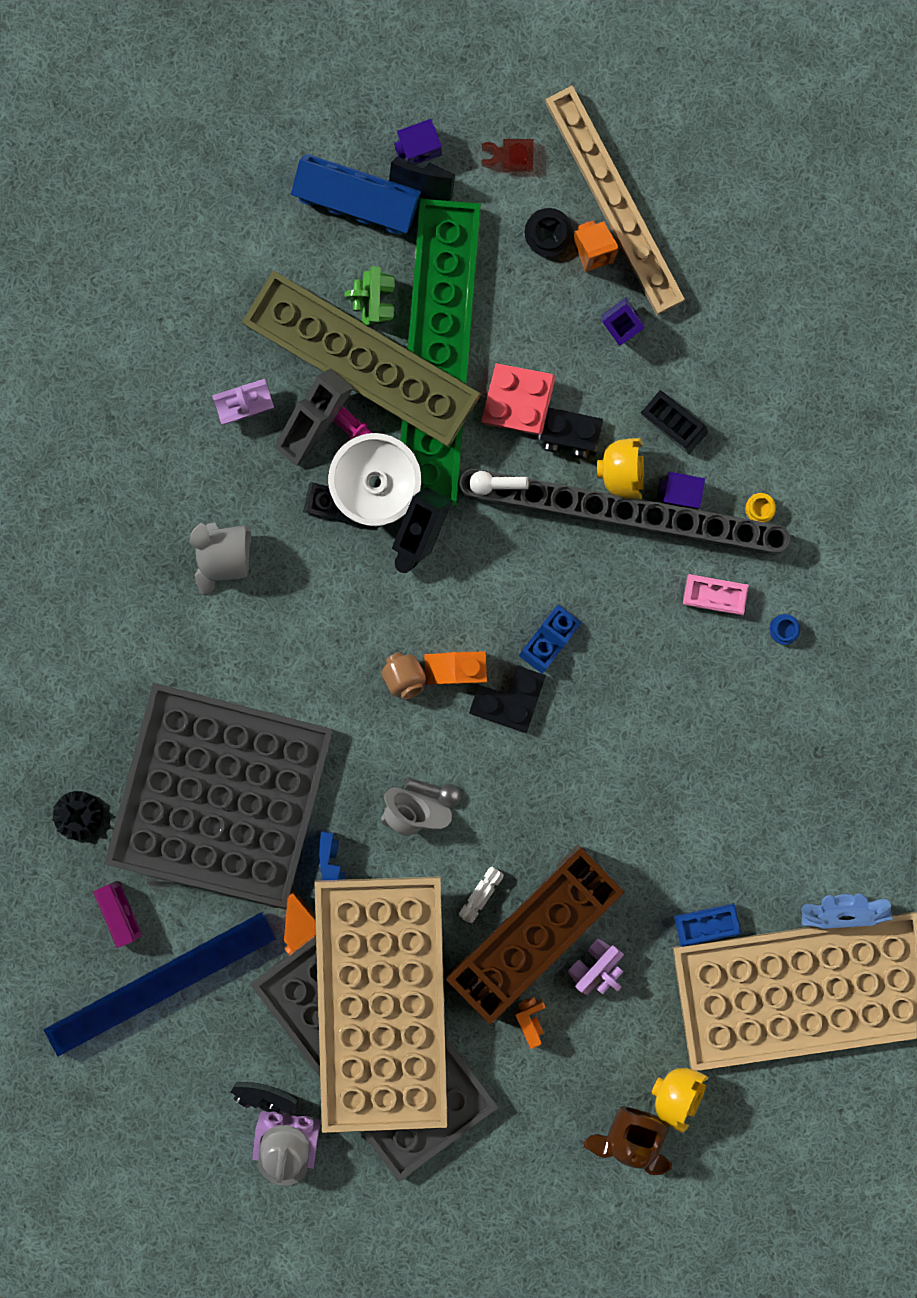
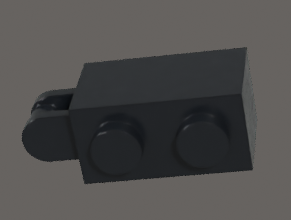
(420, 528)

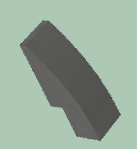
(313, 416)

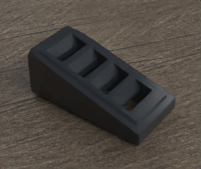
(693, 440)

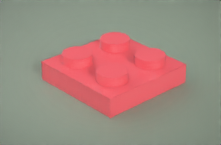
(518, 399)

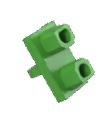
(367, 296)

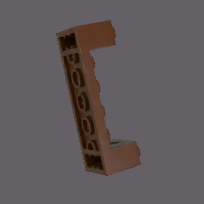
(534, 935)

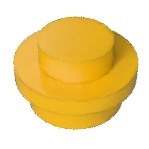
(760, 507)

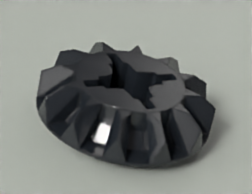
(548, 218)
(91, 817)

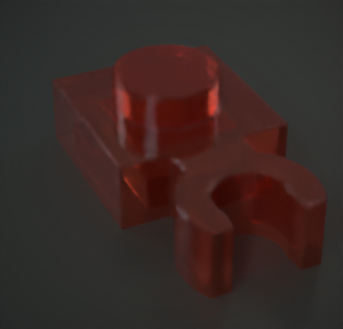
(515, 155)

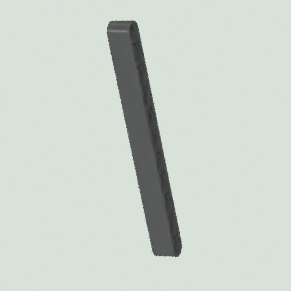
(638, 521)

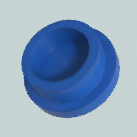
(784, 629)

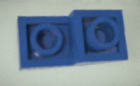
(550, 639)
(329, 850)

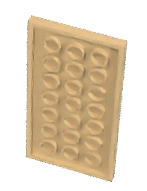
(798, 992)
(381, 1004)

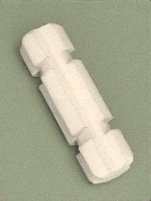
(481, 895)

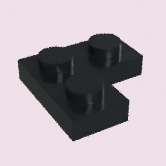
(514, 708)

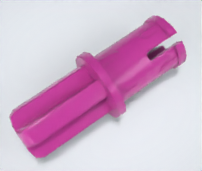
(351, 424)

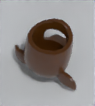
(633, 1141)

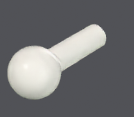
(483, 483)

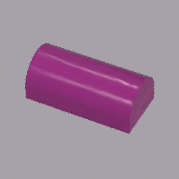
(117, 914)

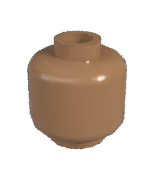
(403, 675)

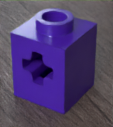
(418, 142)
(622, 321)
(681, 490)

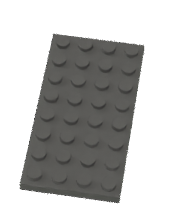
(292, 997)

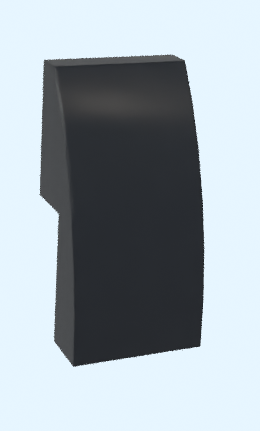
(431, 180)
(320, 503)
(252, 1093)

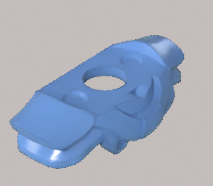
(857, 906)

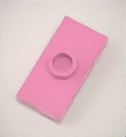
(715, 594)

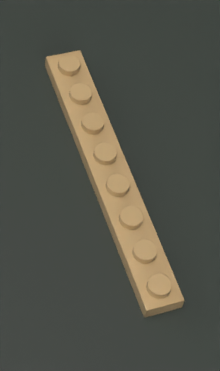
(614, 200)

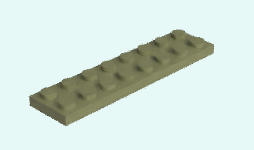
(361, 357)

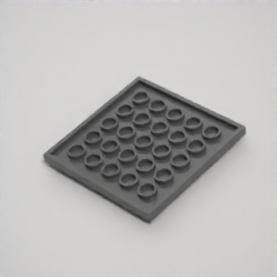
(218, 796)

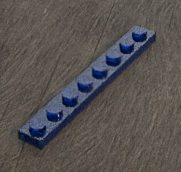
(160, 983)

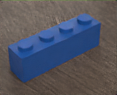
(355, 193)

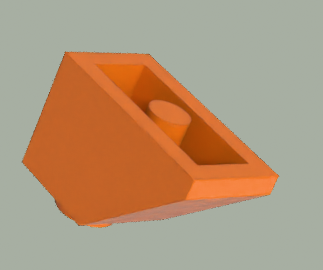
(595, 245)
(455, 668)
(299, 923)

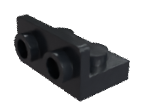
(570, 432)

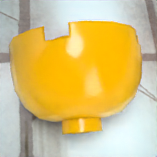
(623, 468)
(679, 1096)

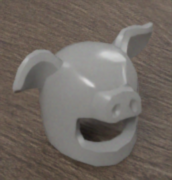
(220, 554)

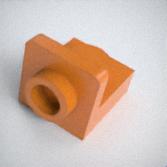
(530, 1027)

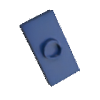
(707, 924)

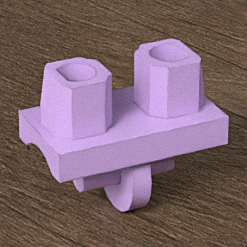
(243, 402)
(588, 978)

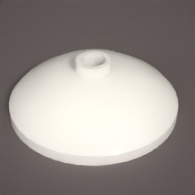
(368, 458)

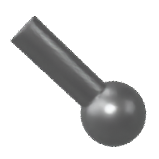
(447, 795)

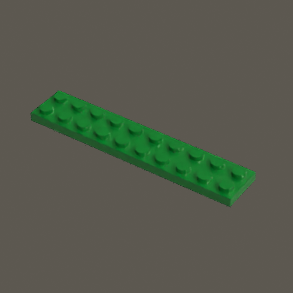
(442, 321)

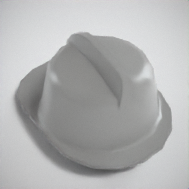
(411, 811)
(284, 1155)

